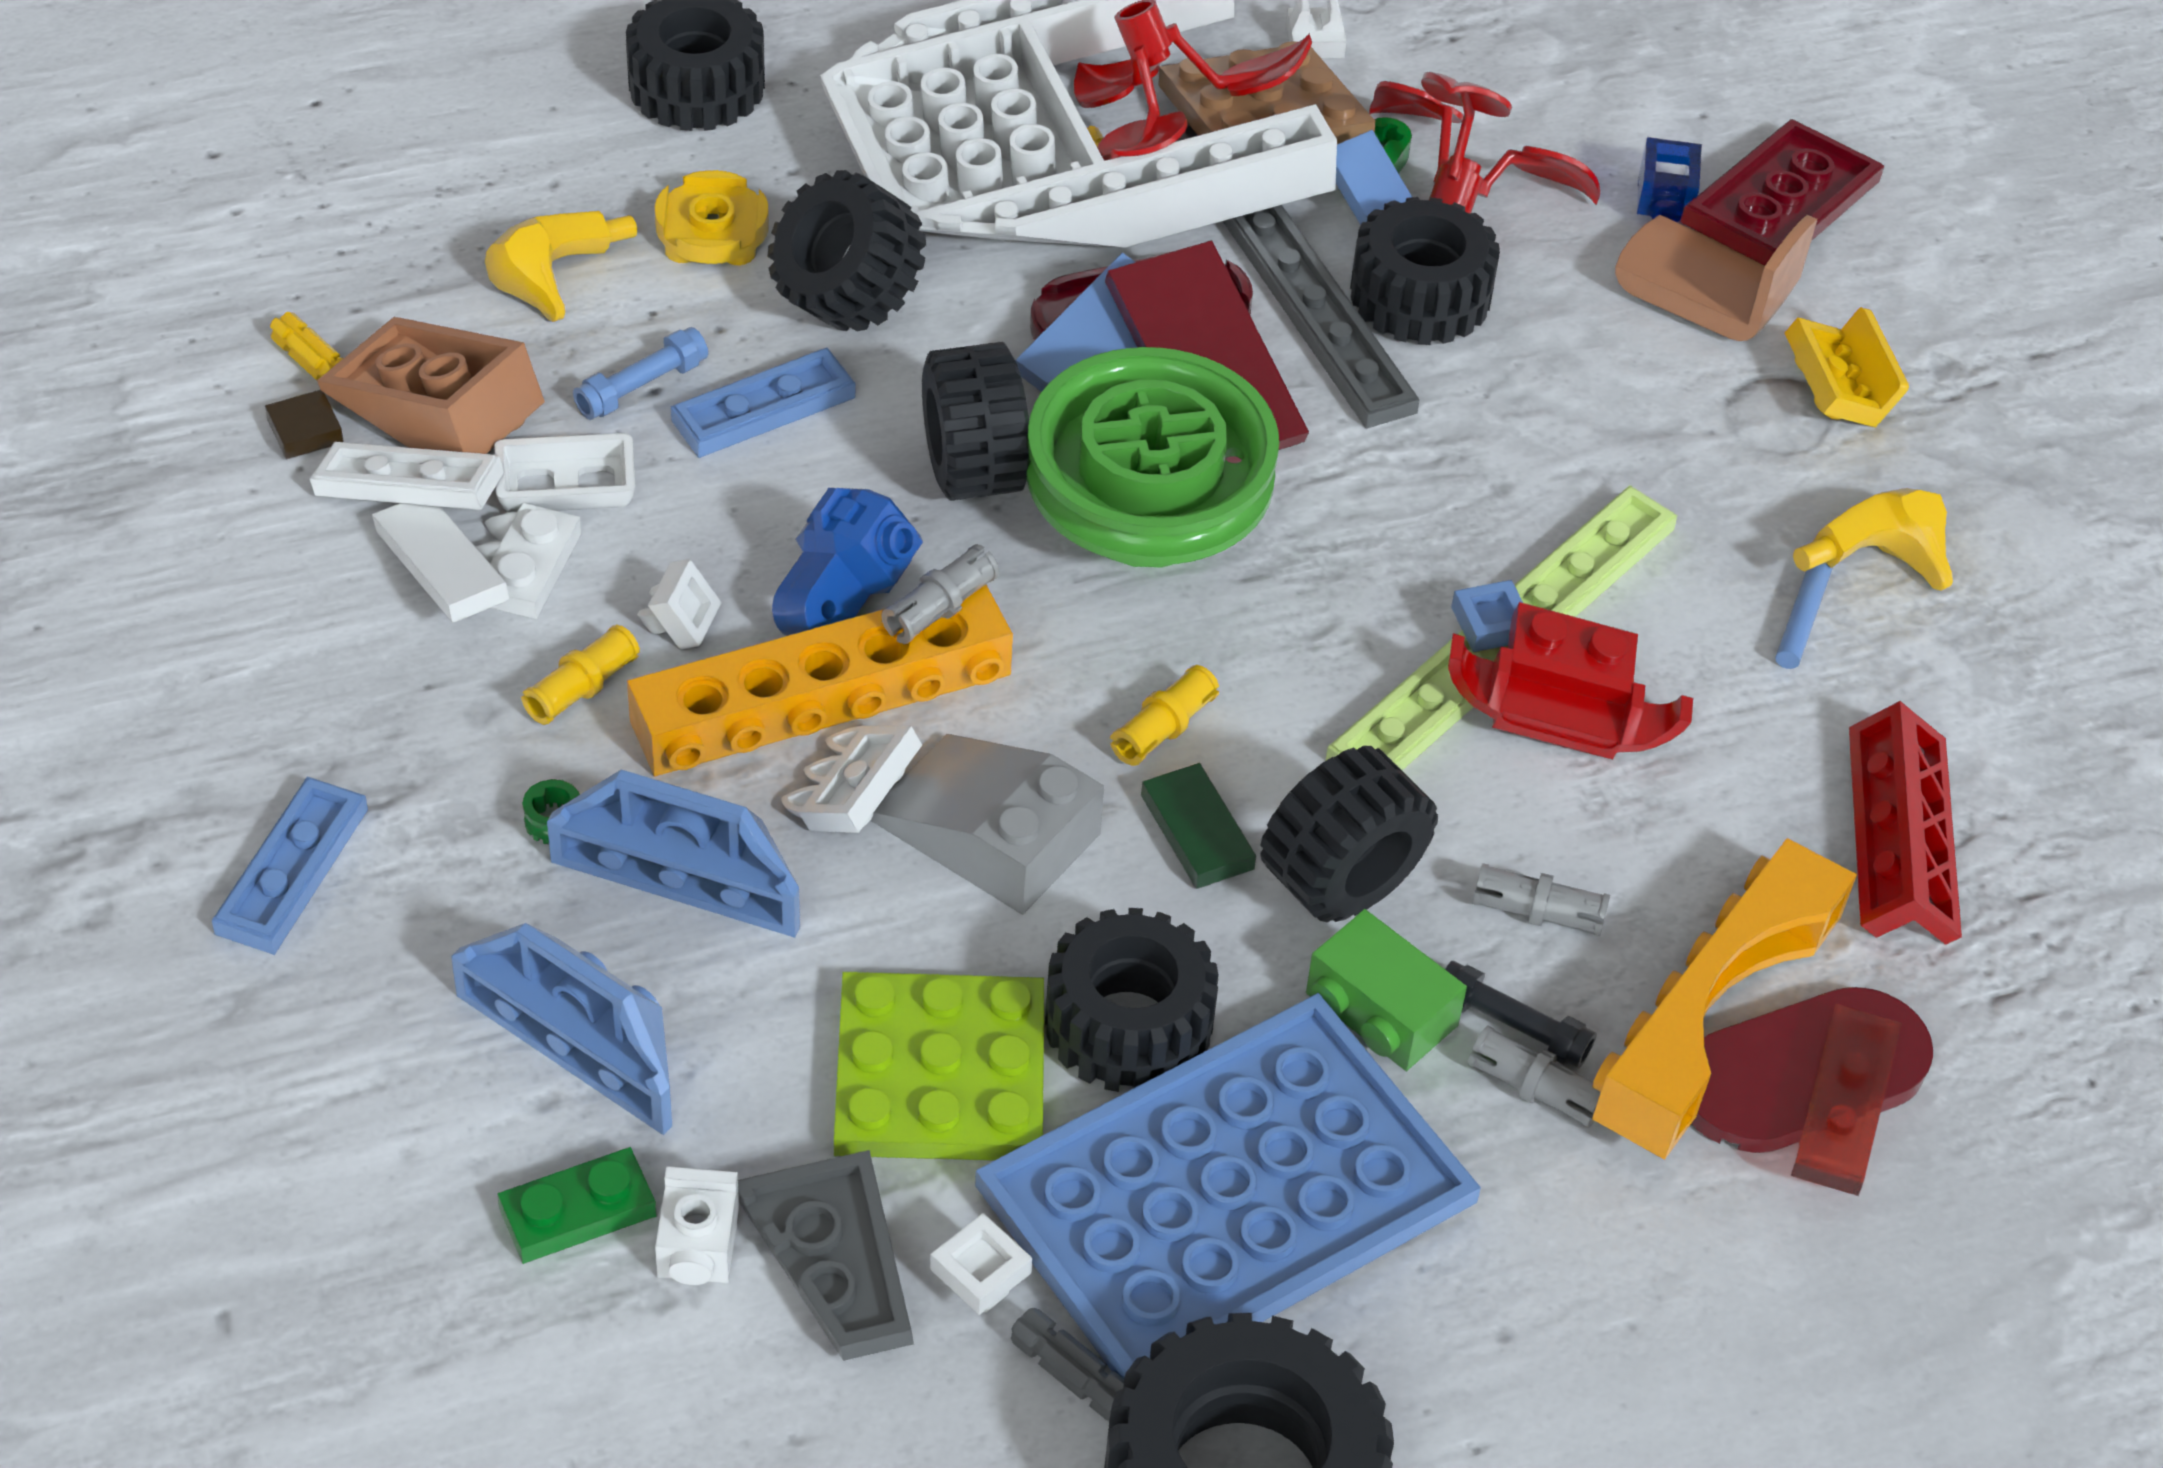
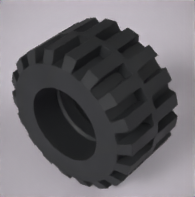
(695, 62)
(817, 234)
(1424, 270)
(975, 420)
(1348, 833)
(1137, 957)

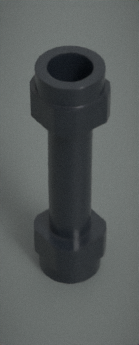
(1566, 1039)

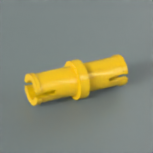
(580, 674)
(1164, 715)

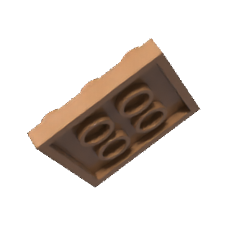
(1215, 109)

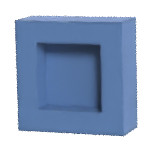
(1486, 613)

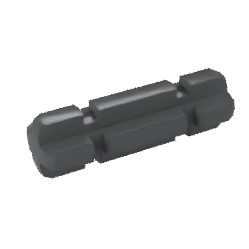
(1067, 1360)

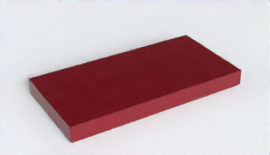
(1777, 186)
(1194, 307)

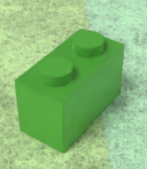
(1386, 990)

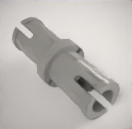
(940, 594)
(1541, 899)
(1535, 1075)

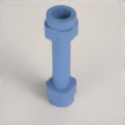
(600, 394)

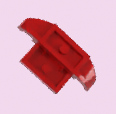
(1567, 686)

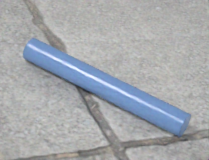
(1803, 616)

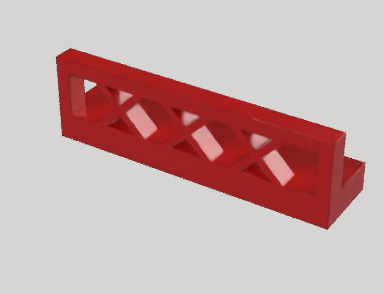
(1903, 825)

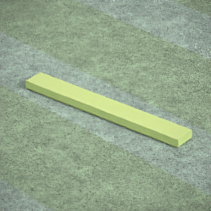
(1563, 582)

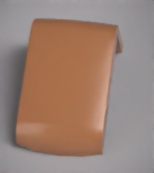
(1709, 280)

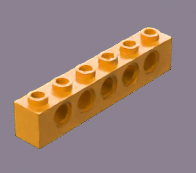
(811, 683)

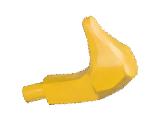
(524, 254)
(1897, 522)

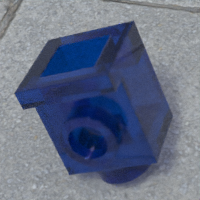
(1668, 192)

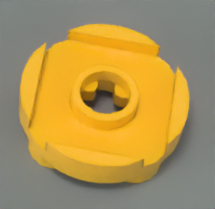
(690, 236)

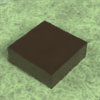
(304, 424)

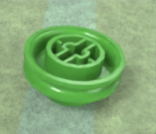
(1137, 453)

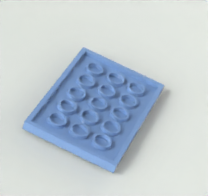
(1226, 1185)

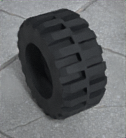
(1252, 1377)

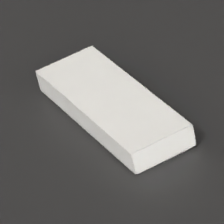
(407, 475)
(441, 559)

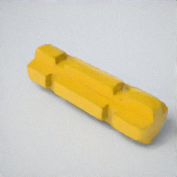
(303, 344)

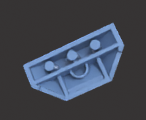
(678, 849)
(573, 1015)

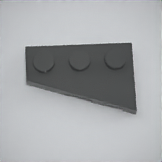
(835, 1248)

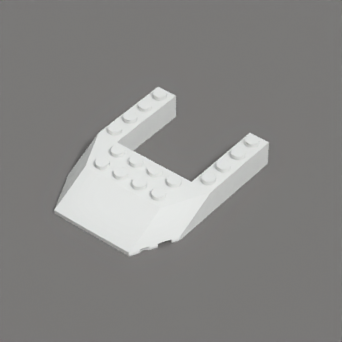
(987, 143)

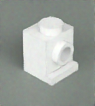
(697, 1225)

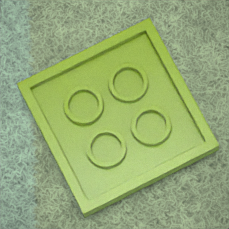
(939, 1065)

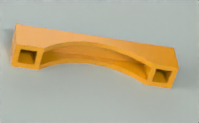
(1664, 1071)

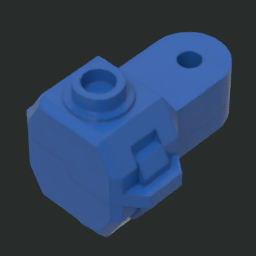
(851, 549)

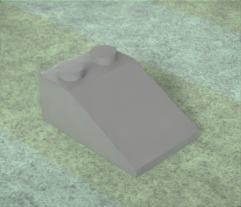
(995, 815)

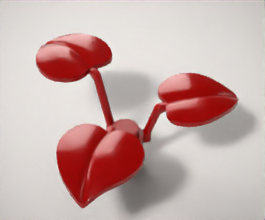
(1148, 44)
(1458, 176)

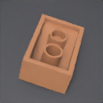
(437, 385)

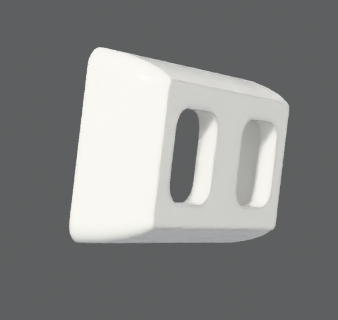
(565, 460)

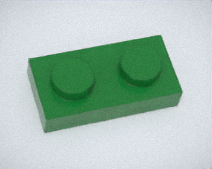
(576, 1205)

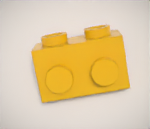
(1849, 367)

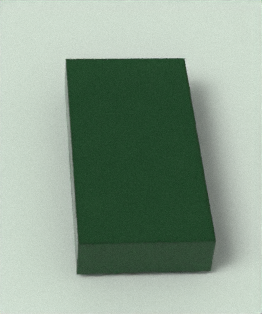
(1198, 825)

